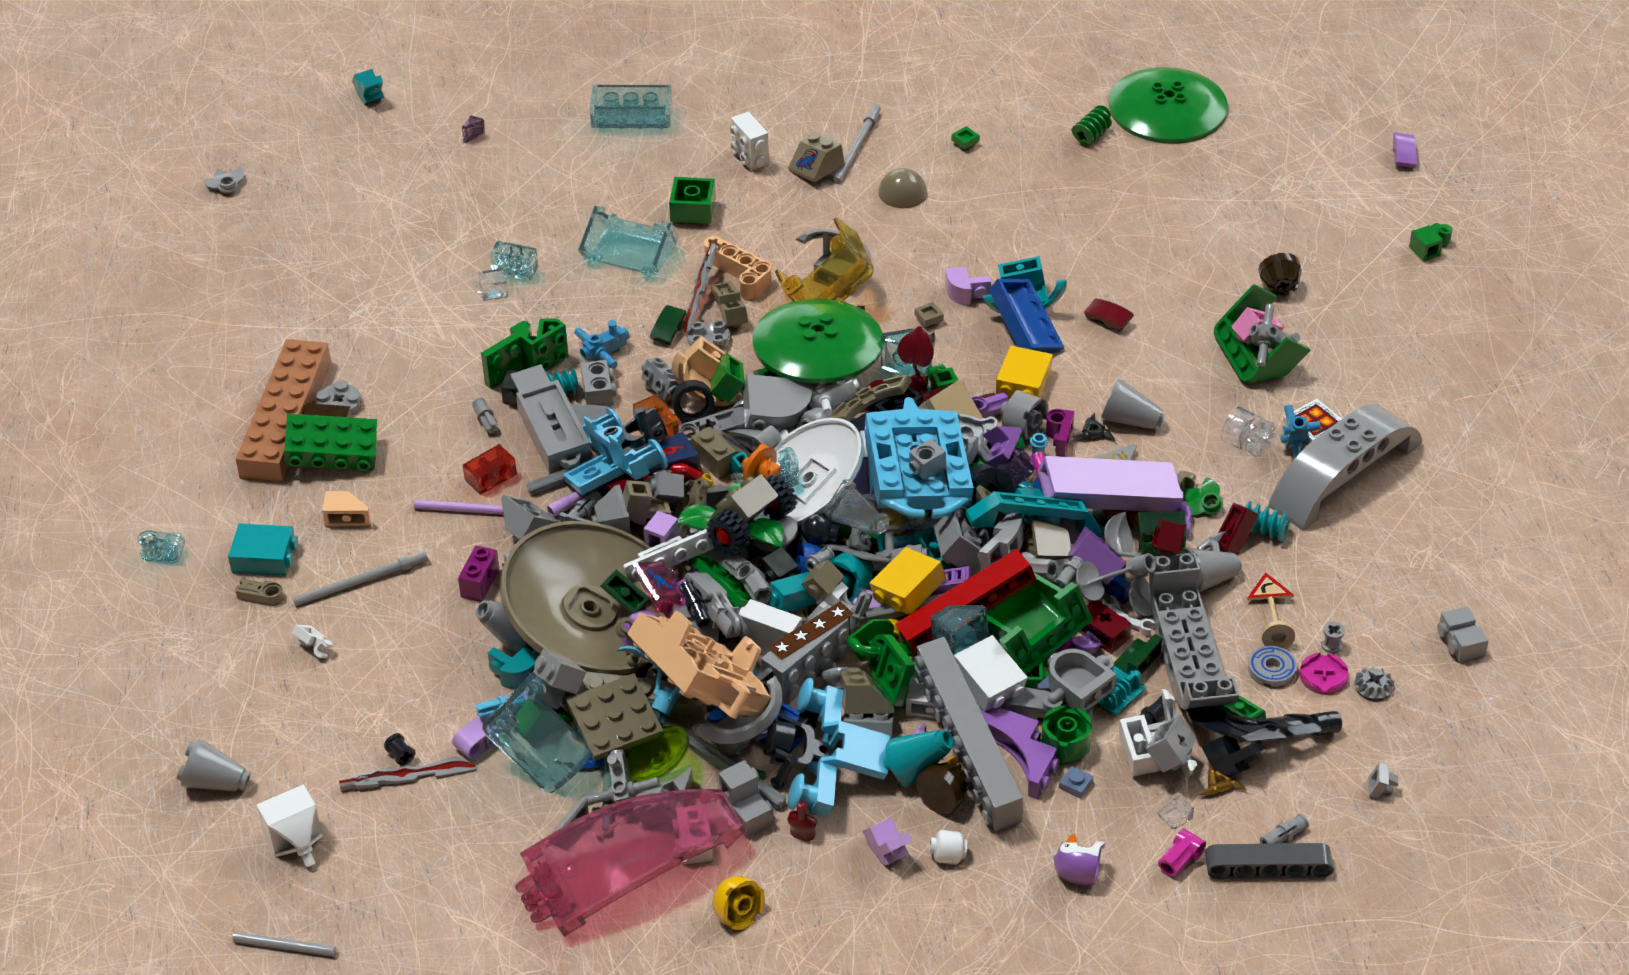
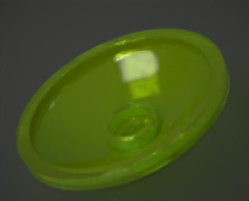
(659, 755)

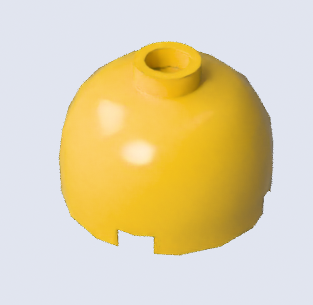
(738, 901)

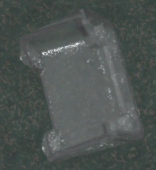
(862, 512)

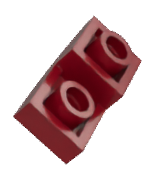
(1110, 313)

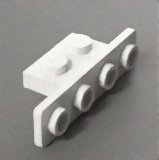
(671, 552)

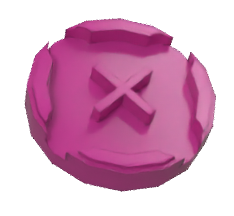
(1323, 673)

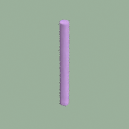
(458, 507)

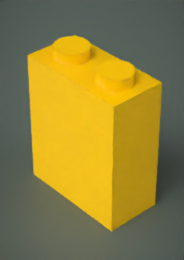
(1024, 371)
(907, 581)

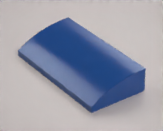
(1025, 315)

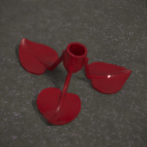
(913, 349)

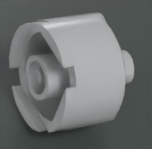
(1025, 412)

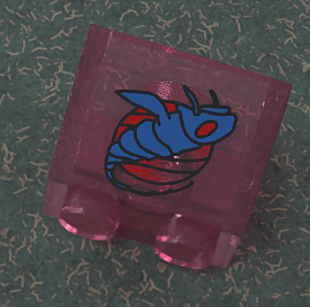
(660, 585)

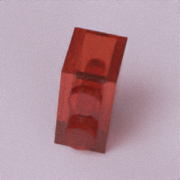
(489, 469)

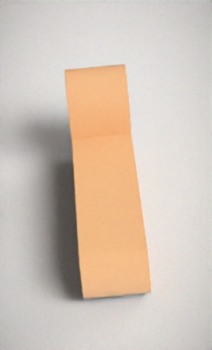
(752, 271)

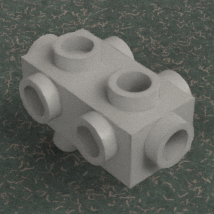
(659, 377)

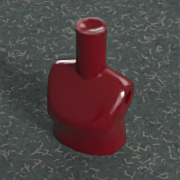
(802, 824)

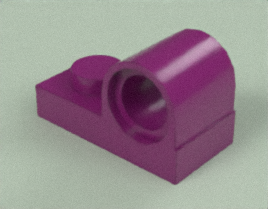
(1060, 427)

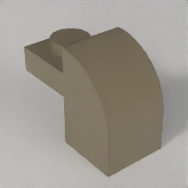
(641, 503)

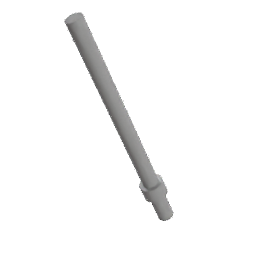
(869, 122)
(403, 563)

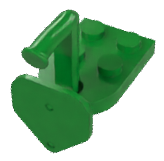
(887, 658)

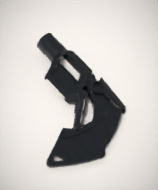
(1264, 728)

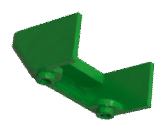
(1245, 355)

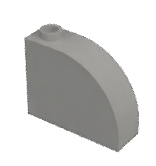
(774, 401)

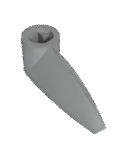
(753, 438)

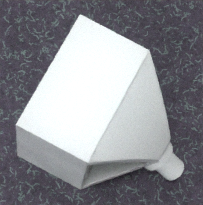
(291, 823)

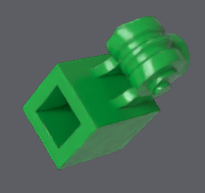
(1428, 240)
(940, 376)

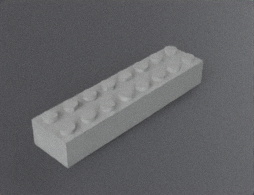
(972, 738)

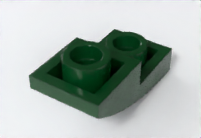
(667, 324)

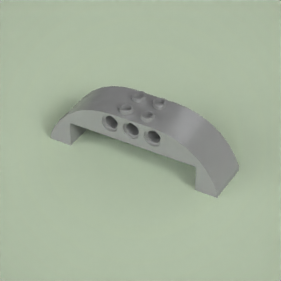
(1337, 458)

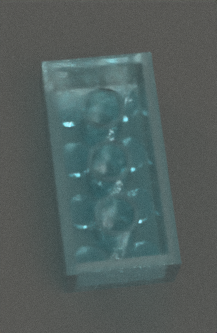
(631, 106)

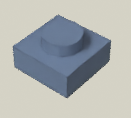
(1076, 782)

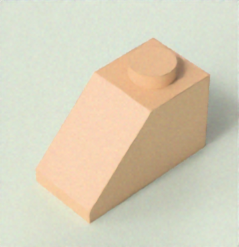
(344, 510)

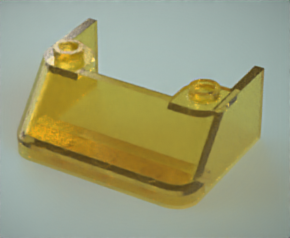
(837, 275)

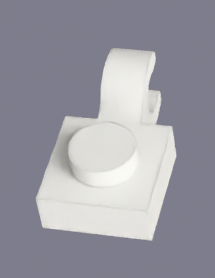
(310, 636)

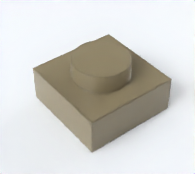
(929, 314)

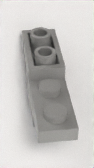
(1006, 538)

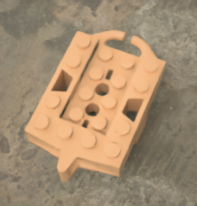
(702, 665)

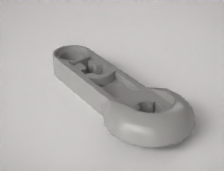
(723, 421)

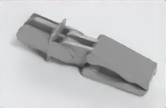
(718, 606)

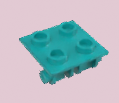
(1126, 690)

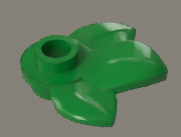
(1200, 499)

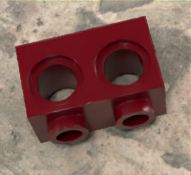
(1167, 537)

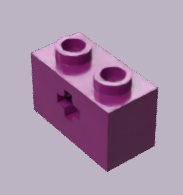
(478, 573)

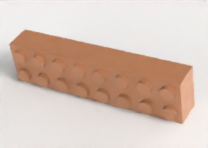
(291, 386)

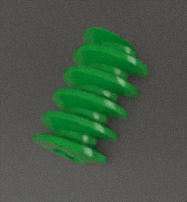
(1092, 125)

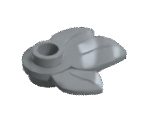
(224, 181)

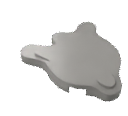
(976, 427)

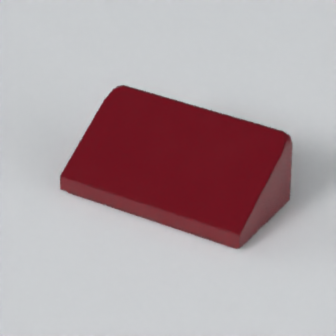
(1237, 527)

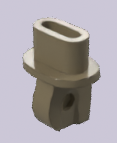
(1186, 479)

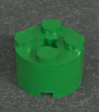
(1068, 732)

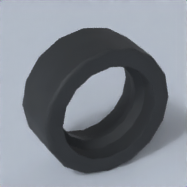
(687, 386)

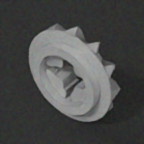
(1374, 690)

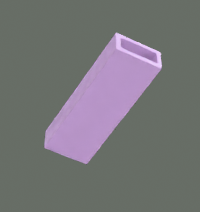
(1112, 483)

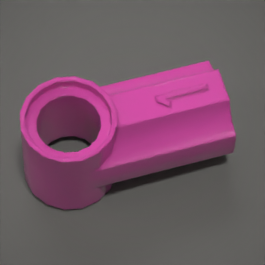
(1183, 850)

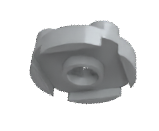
(340, 391)

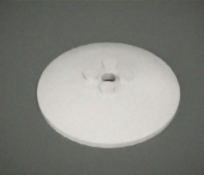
(827, 455)

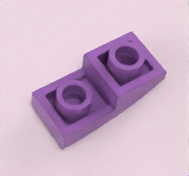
(1405, 150)

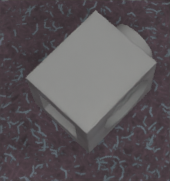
(927, 459)

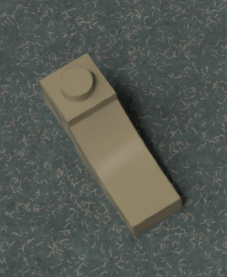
(730, 304)

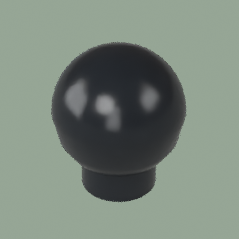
(819, 530)

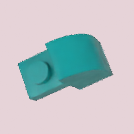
(368, 86)
(512, 669)

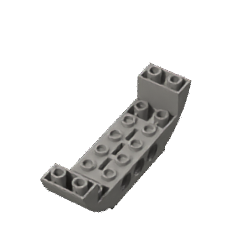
(1187, 639)

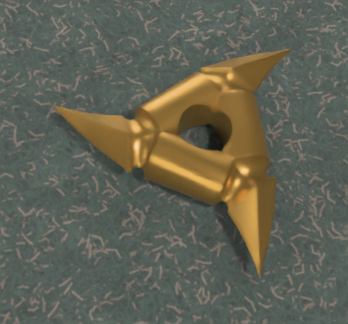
(1227, 782)

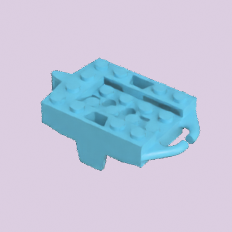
(888, 443)

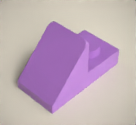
(1003, 442)

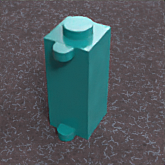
(790, 594)

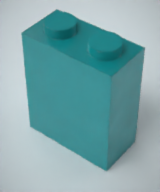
(262, 549)

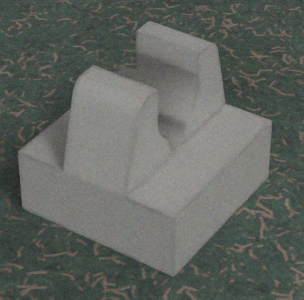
(1381, 781)

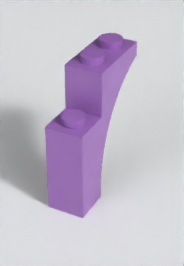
(1021, 739)

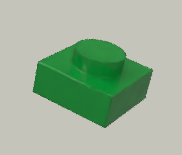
(965, 137)

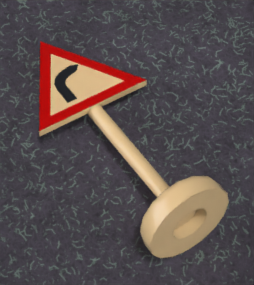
(1276, 632)

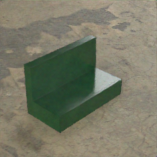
(1140, 655)

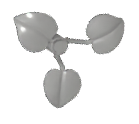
(1120, 538)

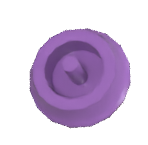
(1086, 643)

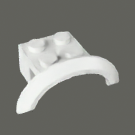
(1136, 736)

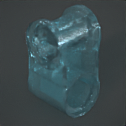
(162, 547)

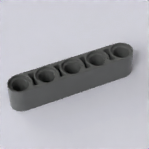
(1269, 860)

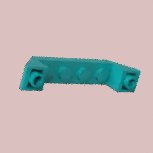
(985, 511)

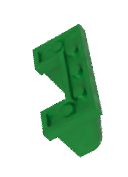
(1038, 621)

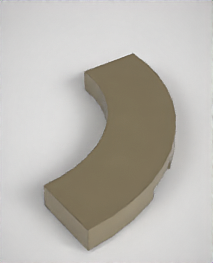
(868, 396)

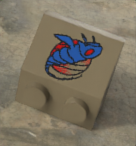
(816, 157)
(716, 450)
(862, 694)

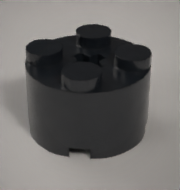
(992, 478)

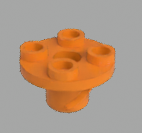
(762, 462)

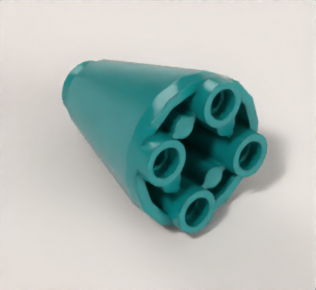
(915, 752)

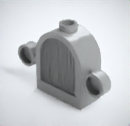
(1078, 679)

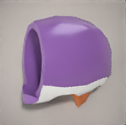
(1078, 863)

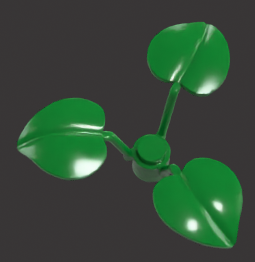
(763, 529)

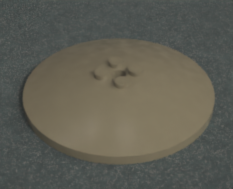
(557, 575)

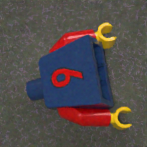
(682, 458)

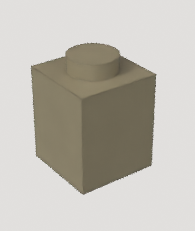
(822, 580)

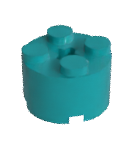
(856, 573)

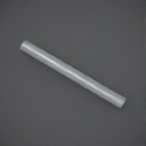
(284, 944)

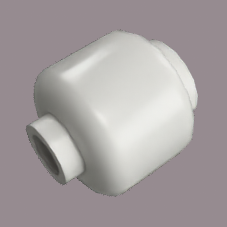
(948, 847)

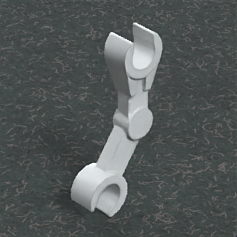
(1135, 623)

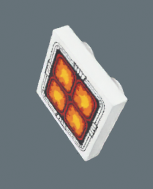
(1315, 412)

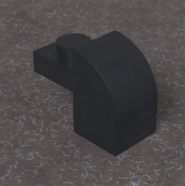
(1228, 757)

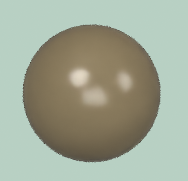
(902, 188)

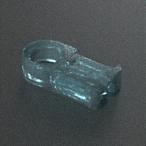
(789, 466)

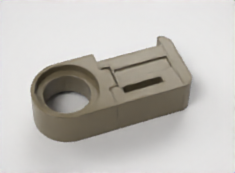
(257, 591)

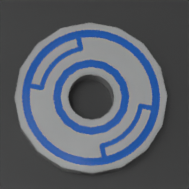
(1276, 656)

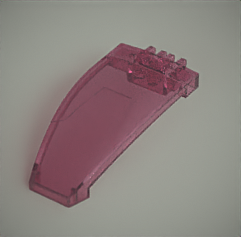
(621, 850)

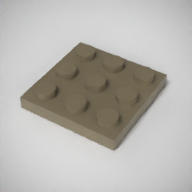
(614, 716)

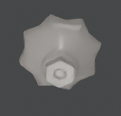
(859, 540)
(832, 675)

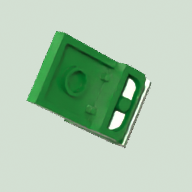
(525, 351)

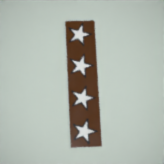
(810, 630)

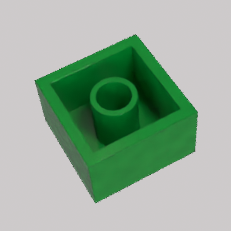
(692, 200)

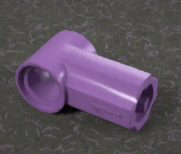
(990, 405)

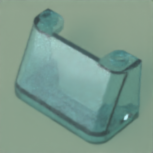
(627, 243)
(536, 736)

